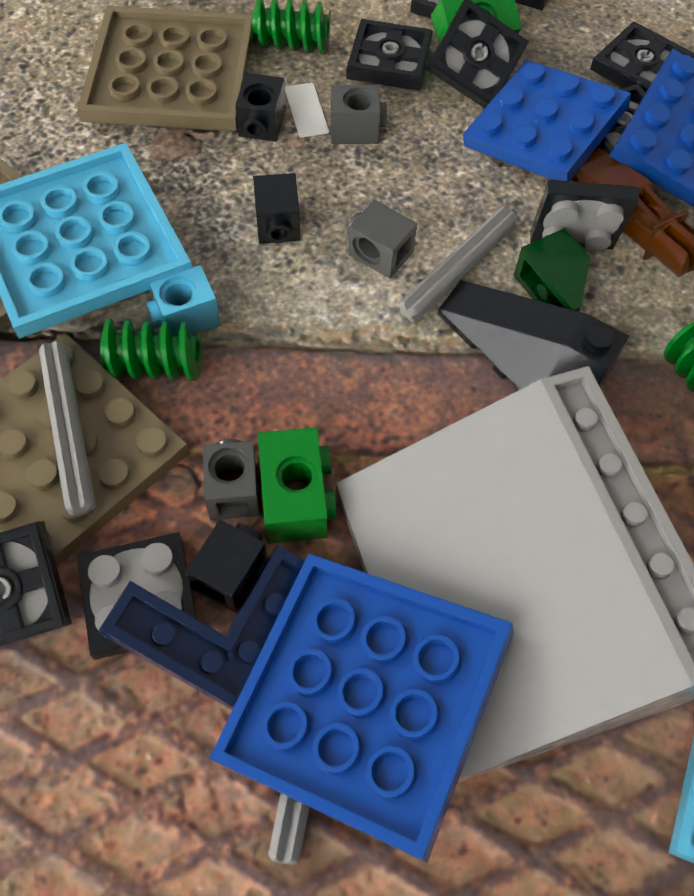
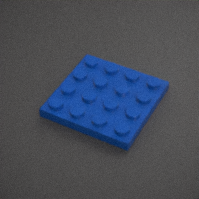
(661, 130)
(366, 702)

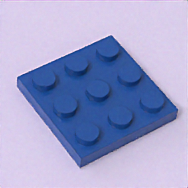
(546, 121)

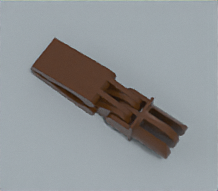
(652, 223)

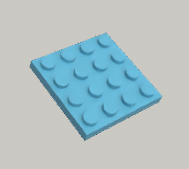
(81, 239)

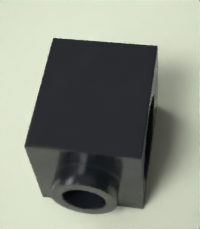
(261, 107)
(277, 208)
(228, 564)

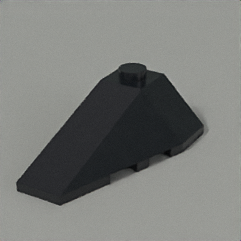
(530, 337)

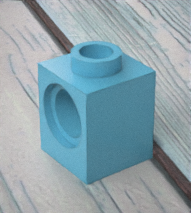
(184, 298)

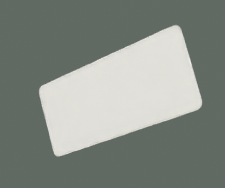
(306, 110)

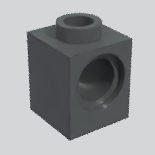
(356, 114)
(381, 238)
(235, 497)

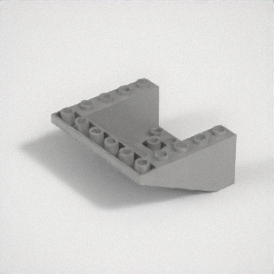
(552, 528)

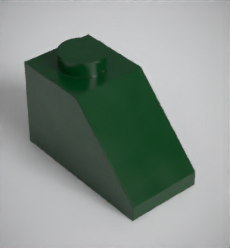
(554, 270)

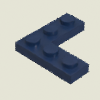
(193, 650)

